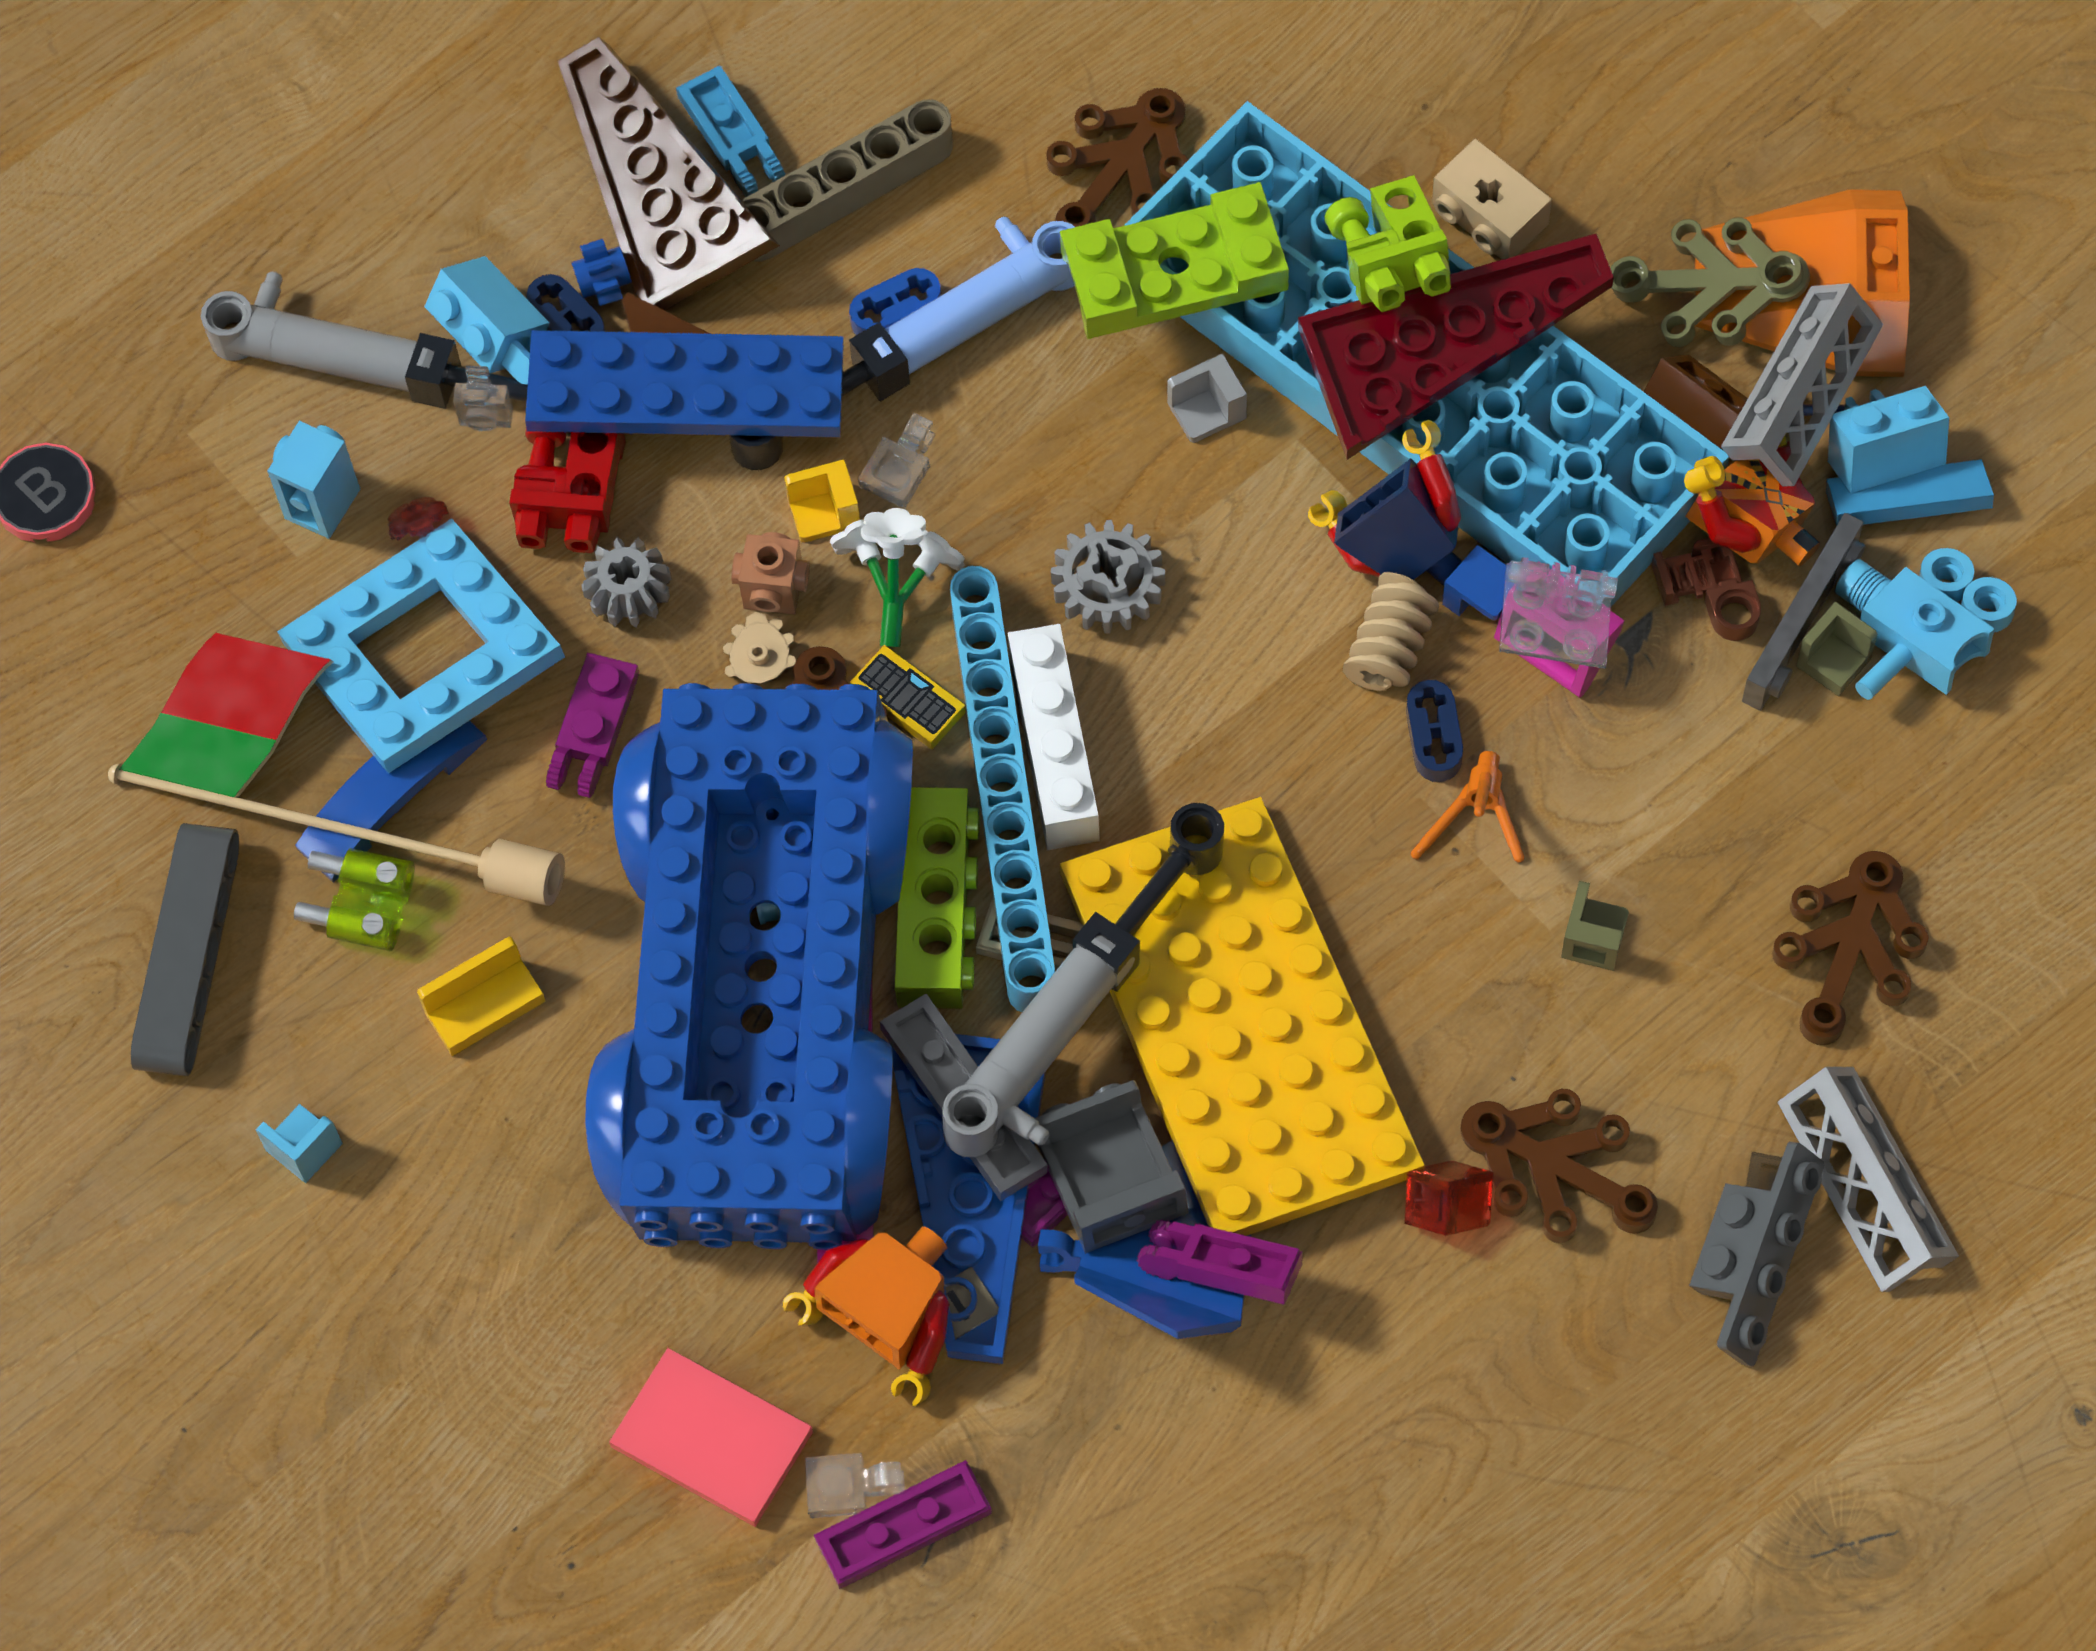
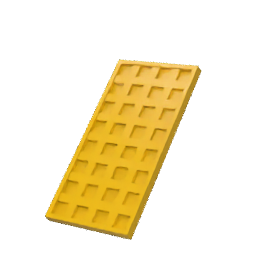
(1248, 1030)

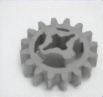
(1092, 592)

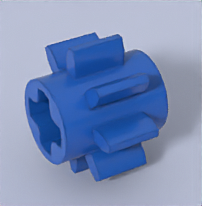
(601, 272)

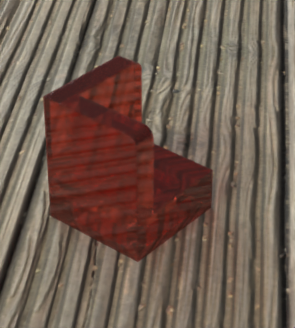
(1449, 1198)

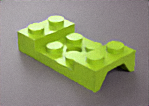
(1226, 244)

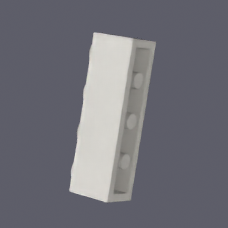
(1053, 737)

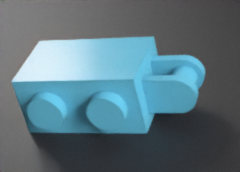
(486, 315)

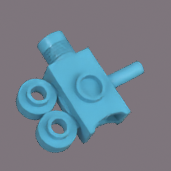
(1921, 619)

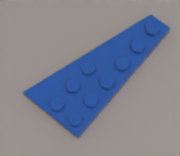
(966, 1211)

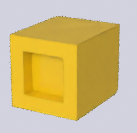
(821, 500)

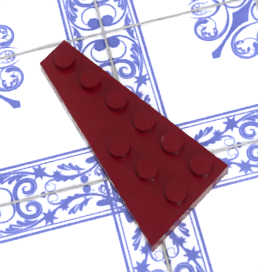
(1400, 361)

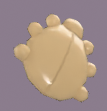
(759, 650)

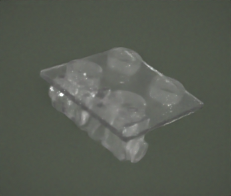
(1556, 613)

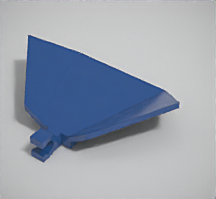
(1113, 1274)

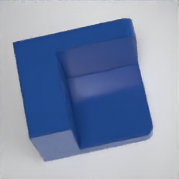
(1476, 583)

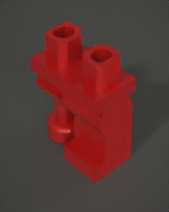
(567, 496)

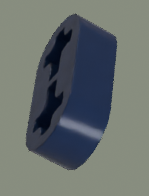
(573, 305)
(1446, 729)

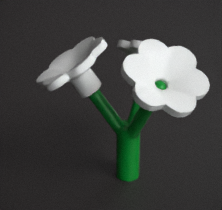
(892, 532)

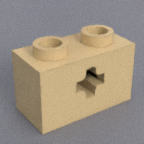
(1490, 201)

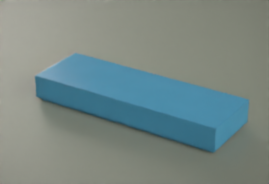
(1928, 493)

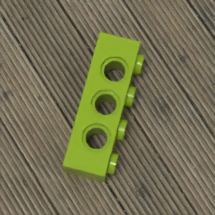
(934, 818)

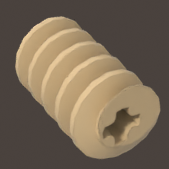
(1390, 634)

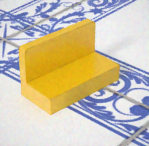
(480, 996)

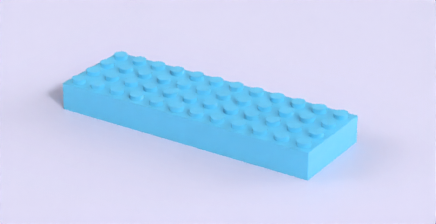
(1541, 447)

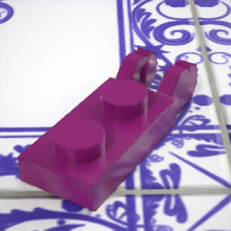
(593, 721)
(1221, 1260)

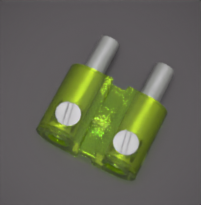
(368, 897)

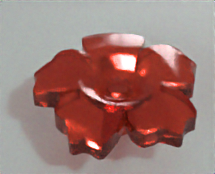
(416, 518)

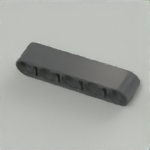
(185, 949)

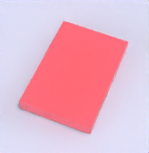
(711, 1437)

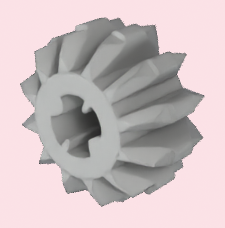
(626, 582)

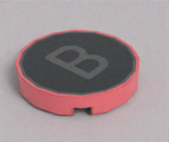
(45, 492)

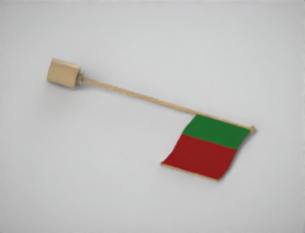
(227, 726)

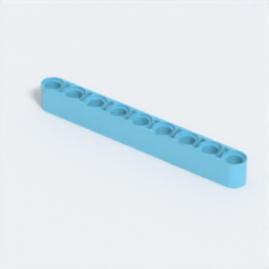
(1001, 764)

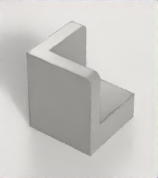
(1207, 398)

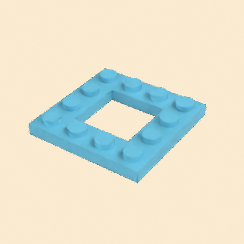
(444, 560)

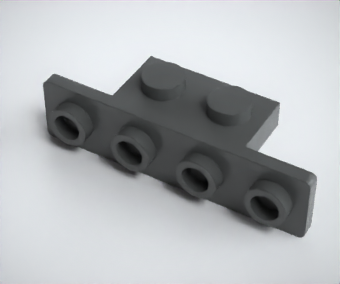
(1753, 1248)

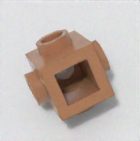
(770, 573)

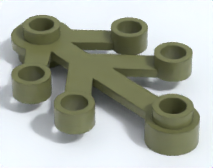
(1716, 281)

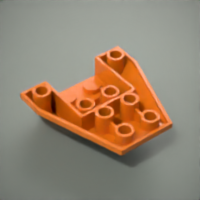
(1843, 240)

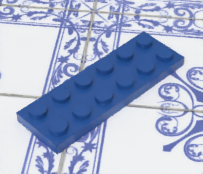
(685, 383)

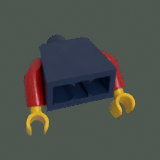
(1402, 521)

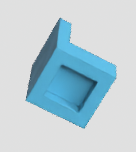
(301, 1142)

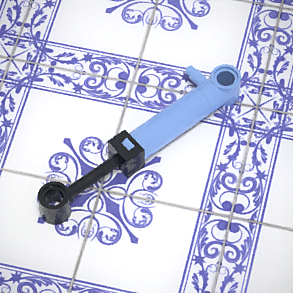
(890, 354)

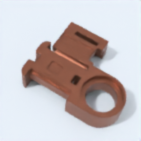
(1709, 573)

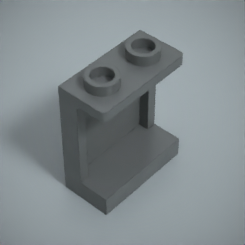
(1110, 1166)

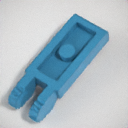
(729, 127)

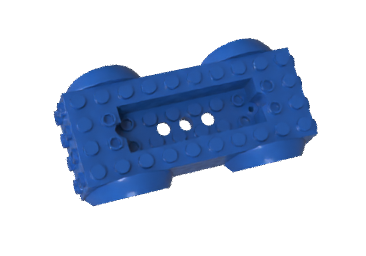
(689, 1113)

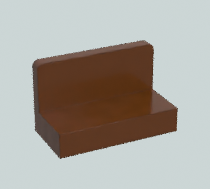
(1696, 396)

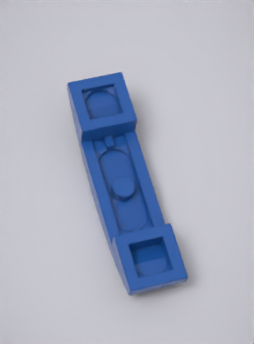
(375, 796)

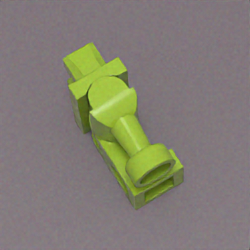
(1402, 254)

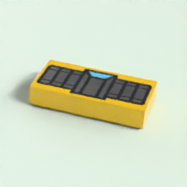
(911, 697)

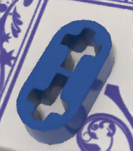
(893, 298)

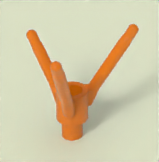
(1481, 793)

